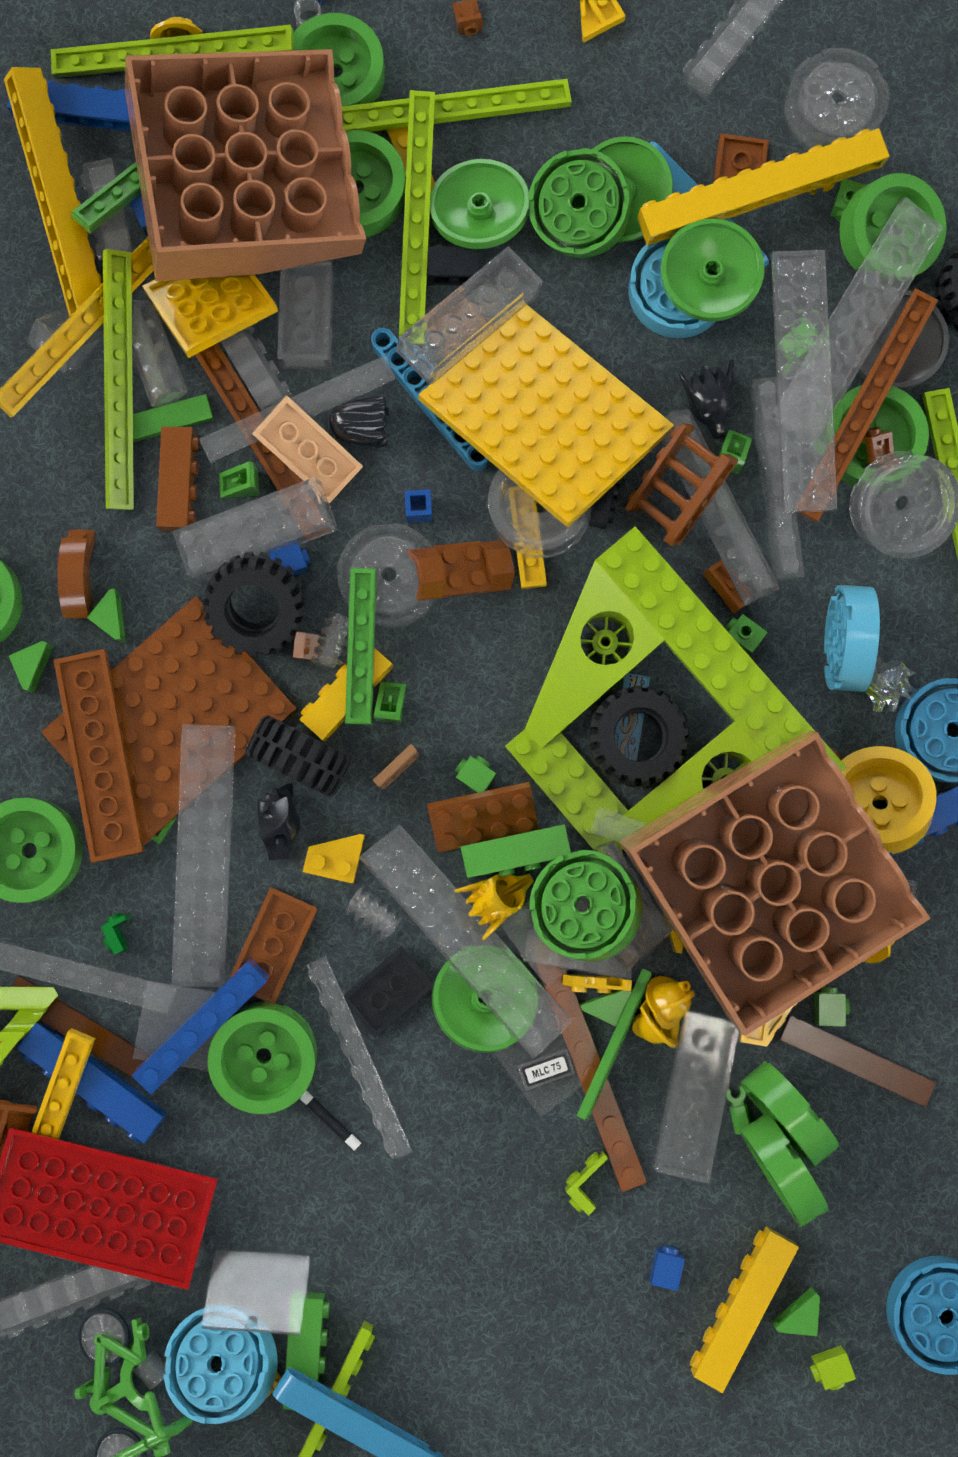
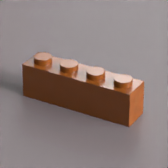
(176, 478)

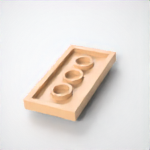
(307, 447)

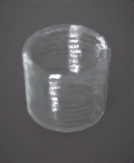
(305, 5)
(151, 1370)

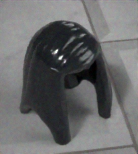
(361, 421)

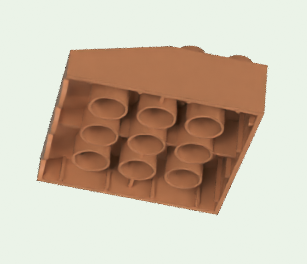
(241, 162)
(774, 881)

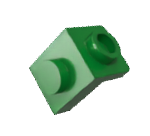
(113, 938)

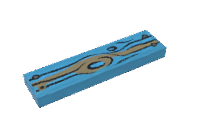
(629, 728)

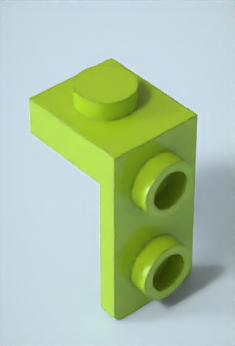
(579, 1199)

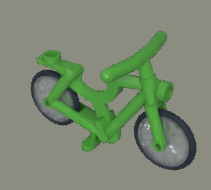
(105, 1342)

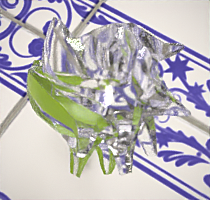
(889, 684)

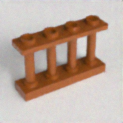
(705, 487)

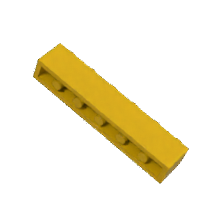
(743, 1309)

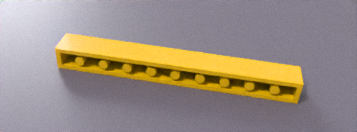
(52, 184)
(764, 185)

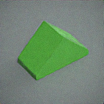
(738, 446)
(239, 481)
(109, 615)
(30, 664)
(390, 702)
(607, 1006)
(800, 1316)

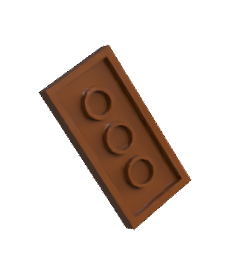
(483, 816)
(277, 940)

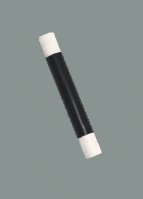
(330, 1120)

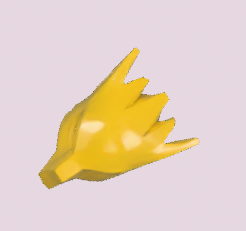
(496, 898)

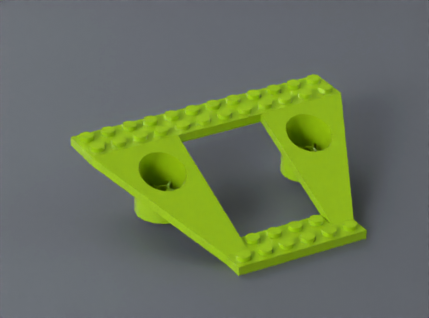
(652, 606)

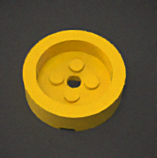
(903, 783)

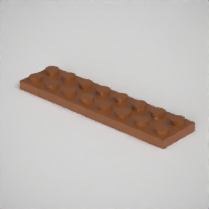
(98, 756)

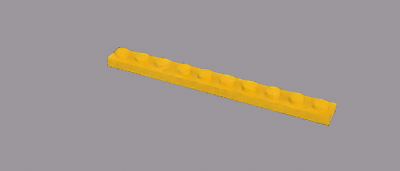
(67, 339)

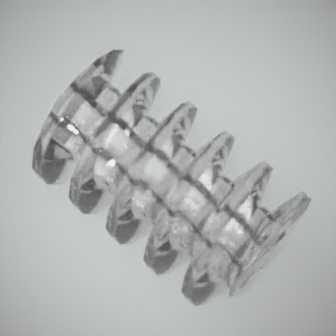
(332, 642)
(373, 914)

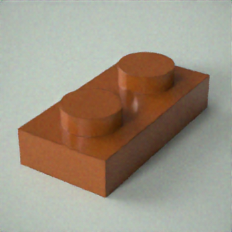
(721, 581)

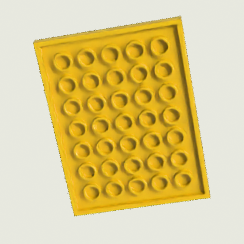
(546, 414)

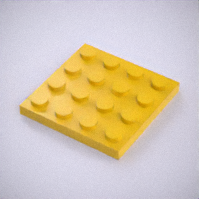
(209, 309)

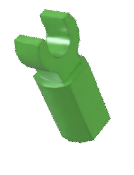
(738, 1110)

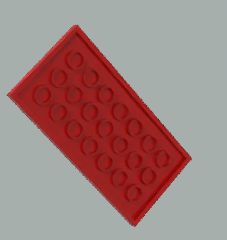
(102, 1208)

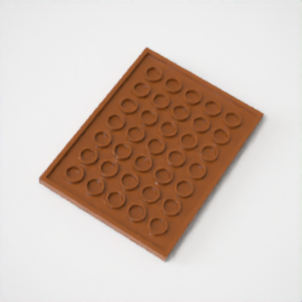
(174, 681)

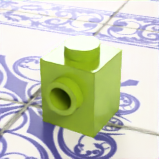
(832, 1368)

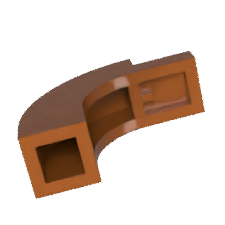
(73, 573)

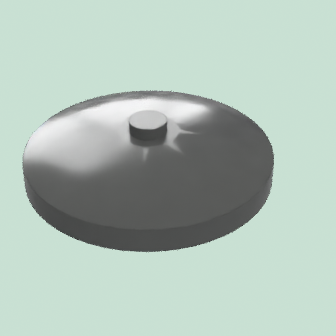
(925, 354)

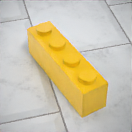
(330, 708)

